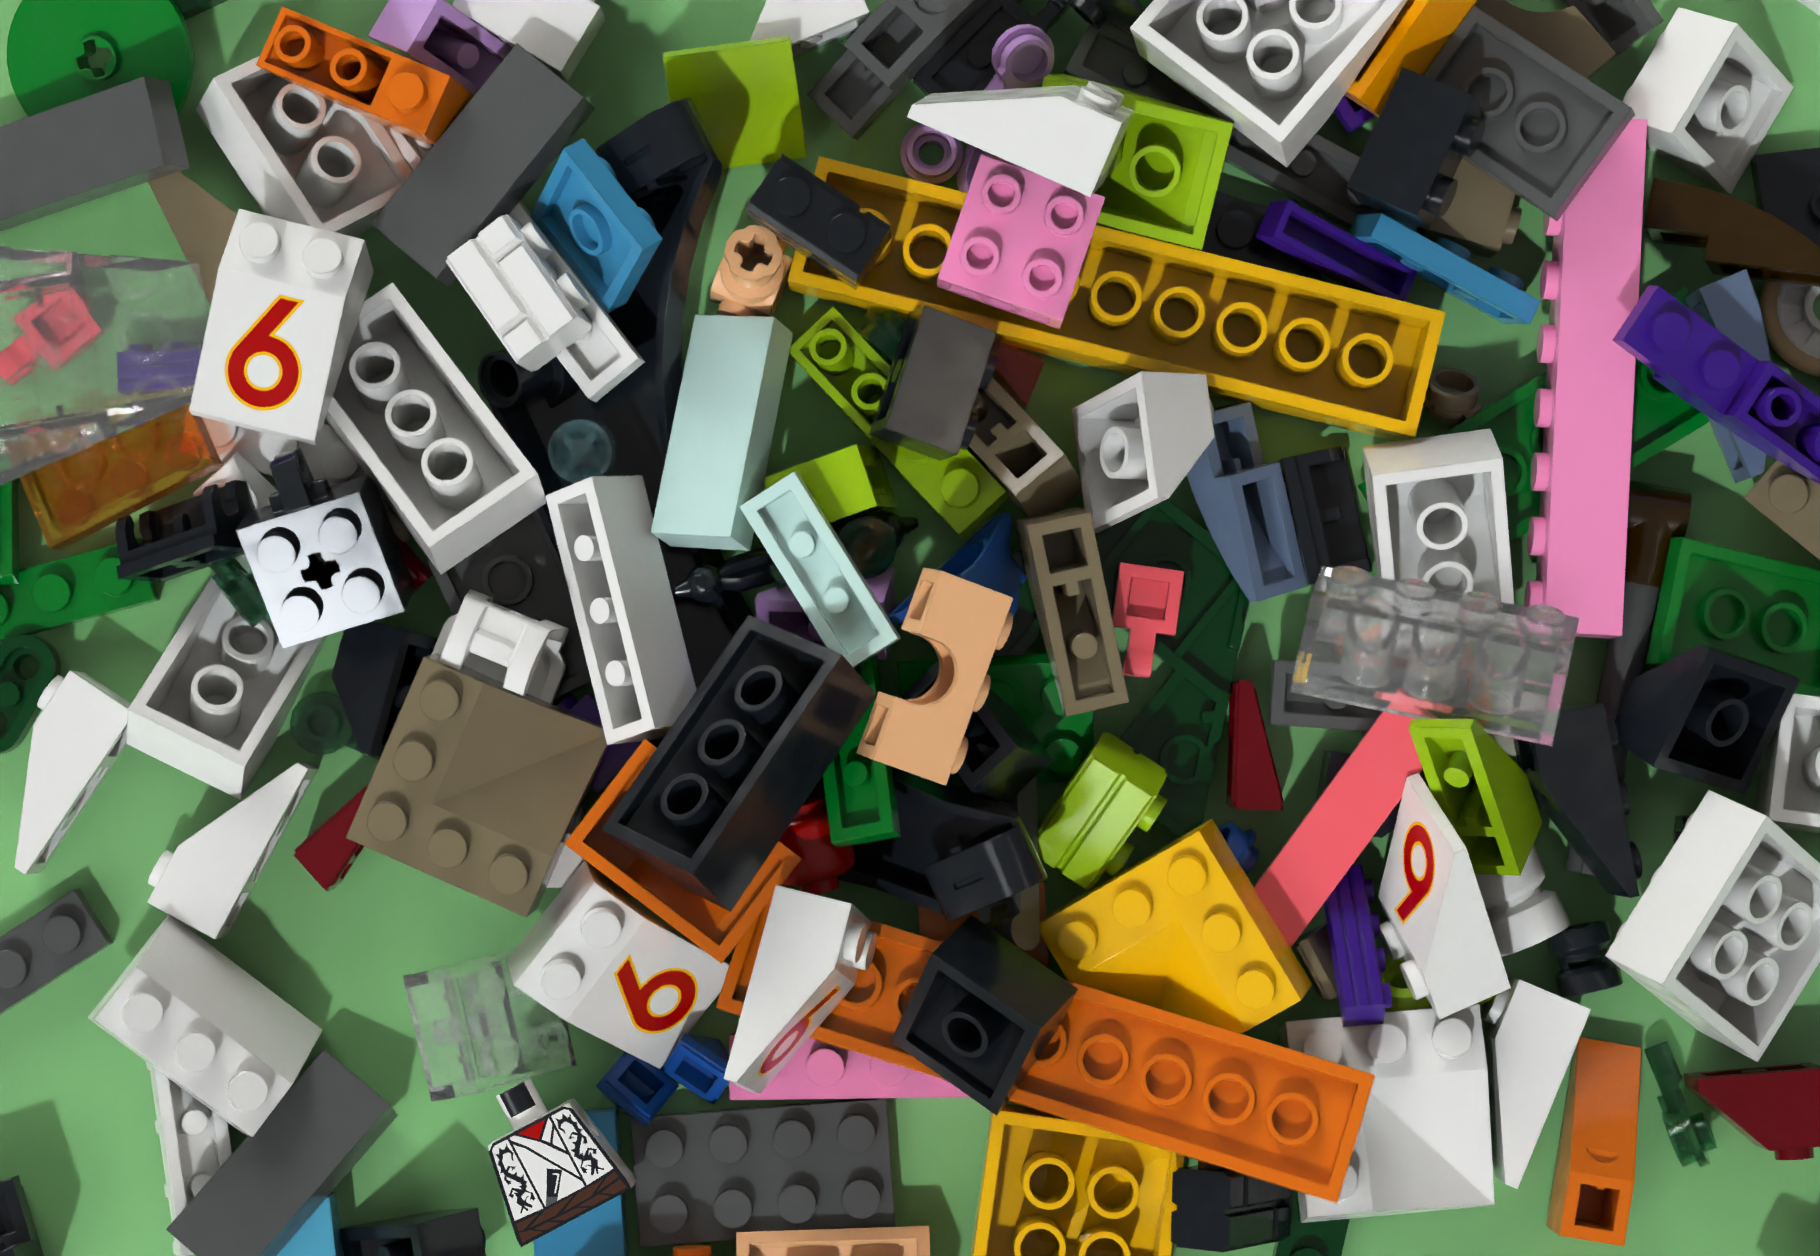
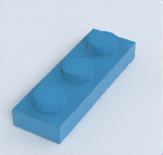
(1448, 268)

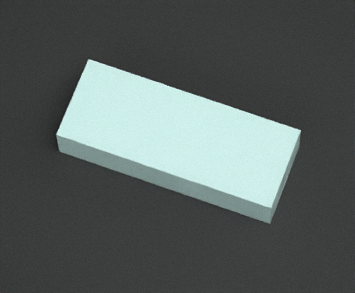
(721, 431)

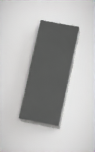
(88, 150)
(483, 161)
(287, 1165)

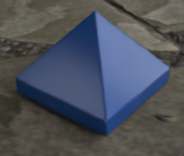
(699, 1066)
(637, 1088)

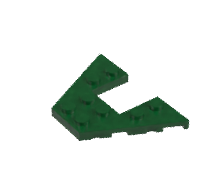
(1188, 712)

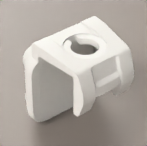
(504, 646)

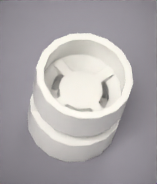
(1520, 909)

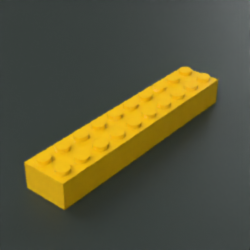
(1164, 309)

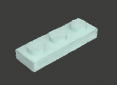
(819, 570)

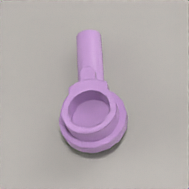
(1021, 58)

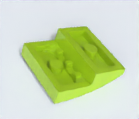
(743, 98)

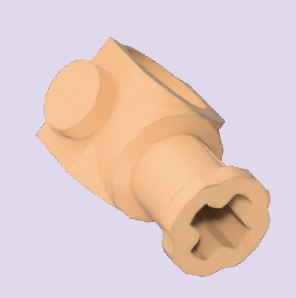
(751, 273)

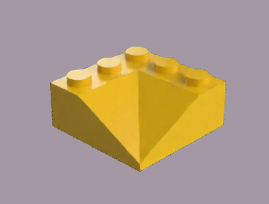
(1180, 937)
(1070, 1190)

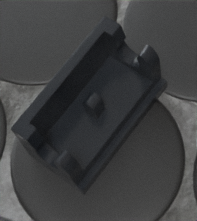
(1324, 511)
(184, 535)

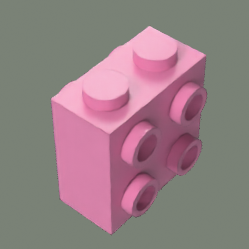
(1019, 241)

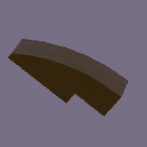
(1732, 233)

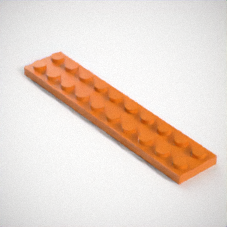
(1130, 1072)

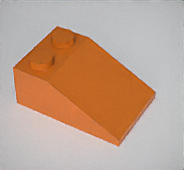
(696, 918)

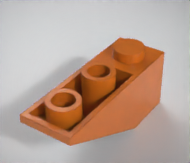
(363, 77)
(1597, 1144)

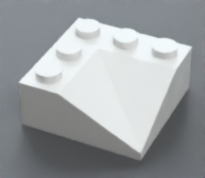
(1265, 62)
(1727, 926)
(1426, 1115)

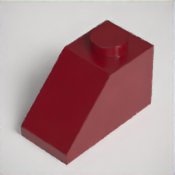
(1767, 1105)

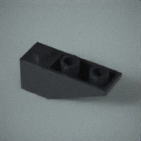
(1584, 795)

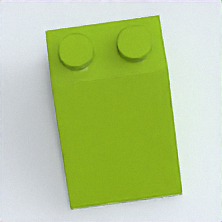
(1163, 169)

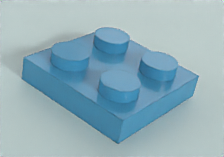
(596, 225)

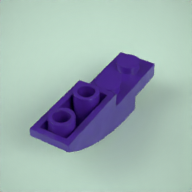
(1725, 380)

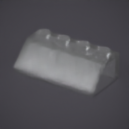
(1435, 653)

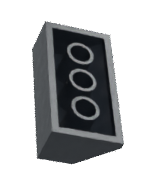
(740, 761)

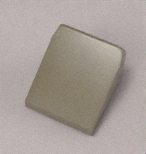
(1316, 958)

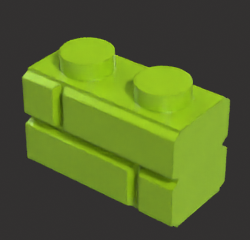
(1099, 811)

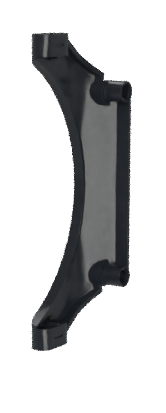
(952, 845)

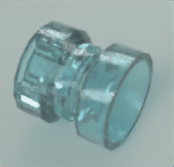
(573, 451)

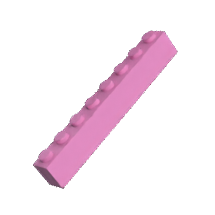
(1588, 394)

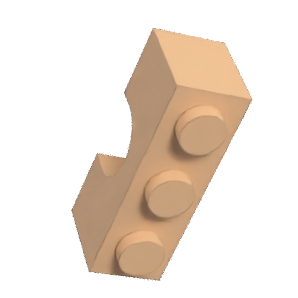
(964, 628)

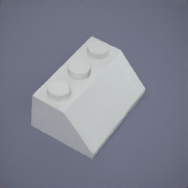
(301, 151)
(207, 1026)

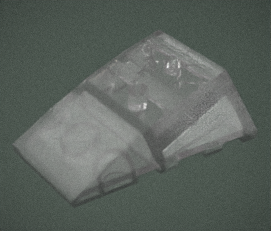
(91, 349)

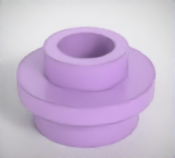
(934, 174)

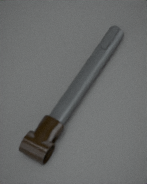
(1653, 519)

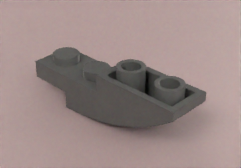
(886, 57)

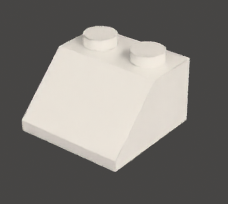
(1707, 97)
(1140, 442)

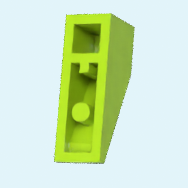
(1479, 792)

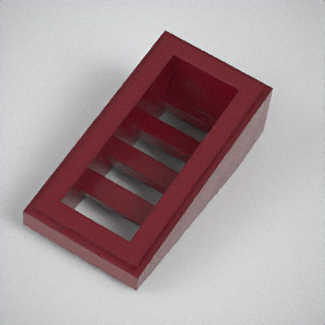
(1250, 764)
(327, 851)

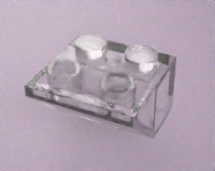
(482, 1029)

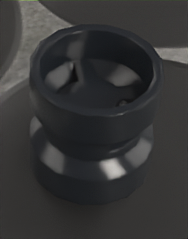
(1582, 943)

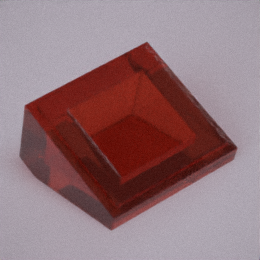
(1017, 371)

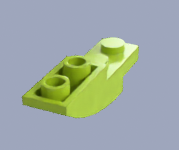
(855, 380)

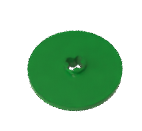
(55, 37)

